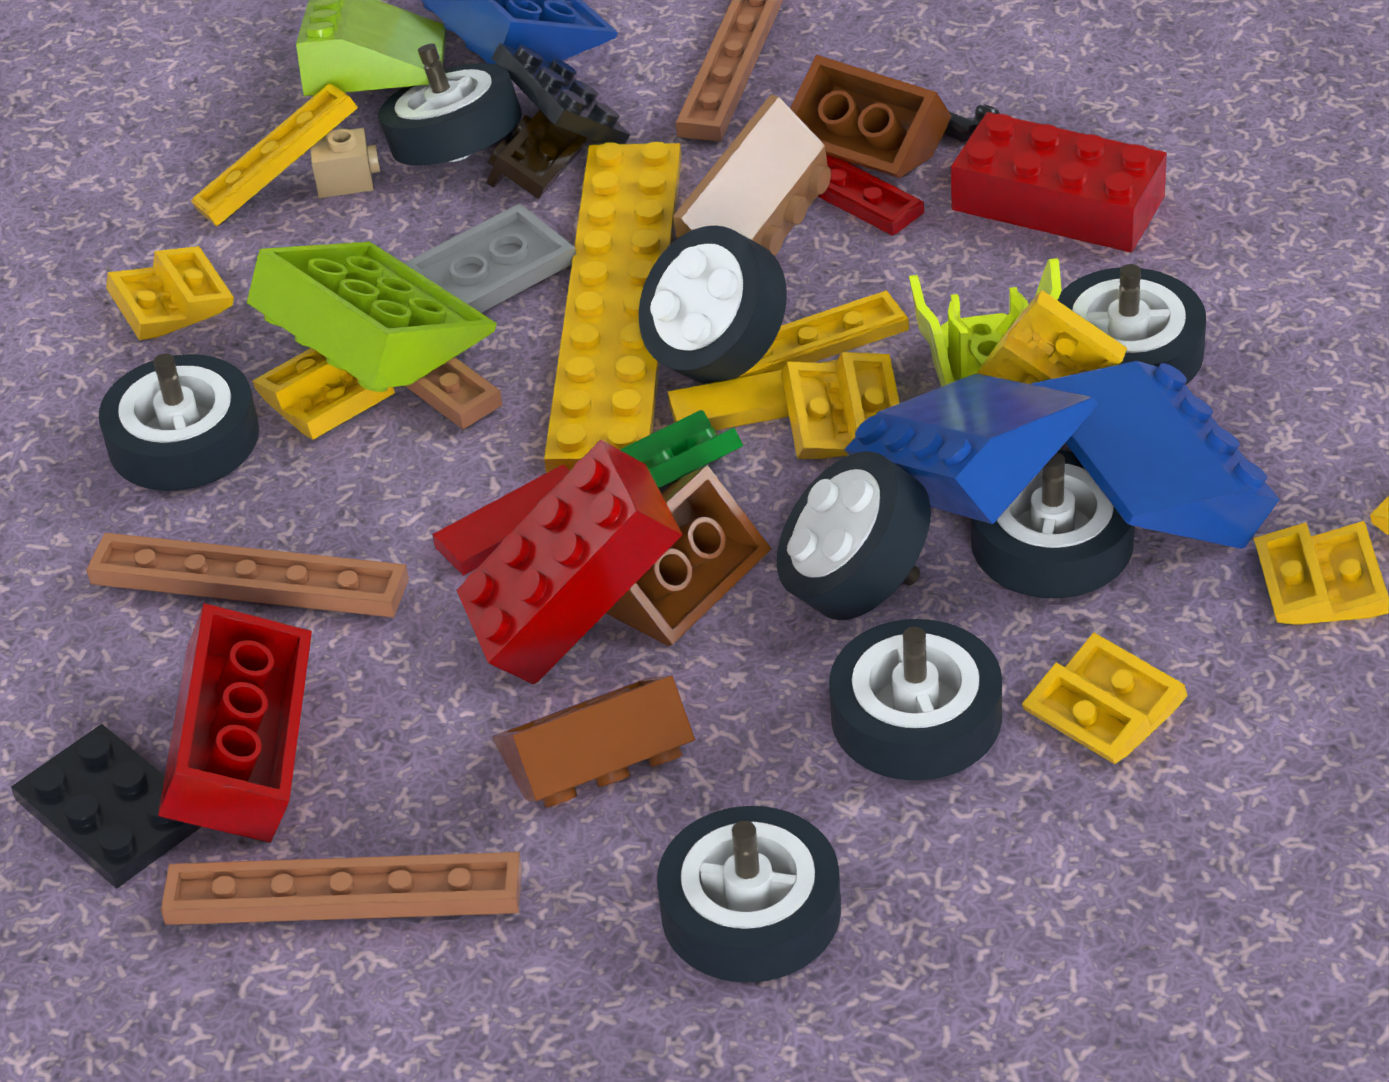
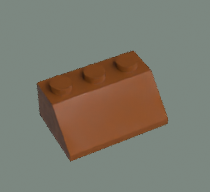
(870, 116)
(700, 567)
(596, 740)

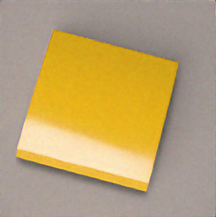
(171, 294)
(1050, 344)
(315, 393)
(834, 398)
(1322, 574)
(1105, 698)

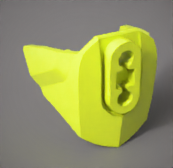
(966, 342)

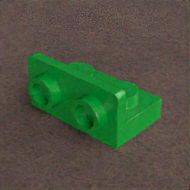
(682, 448)

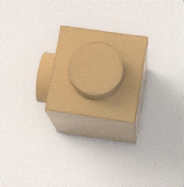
(344, 163)

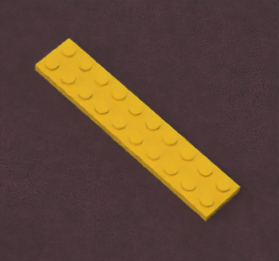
(603, 367)

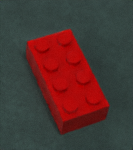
(1058, 181)
(568, 562)
(236, 724)

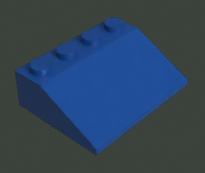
(546, 26)
(975, 440)
(1165, 455)

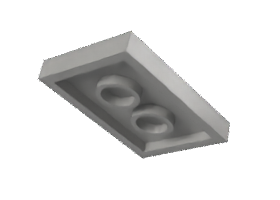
(496, 258)

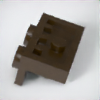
(535, 154)

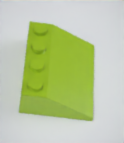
(363, 46)
(364, 311)

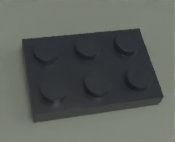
(560, 95)
(103, 805)

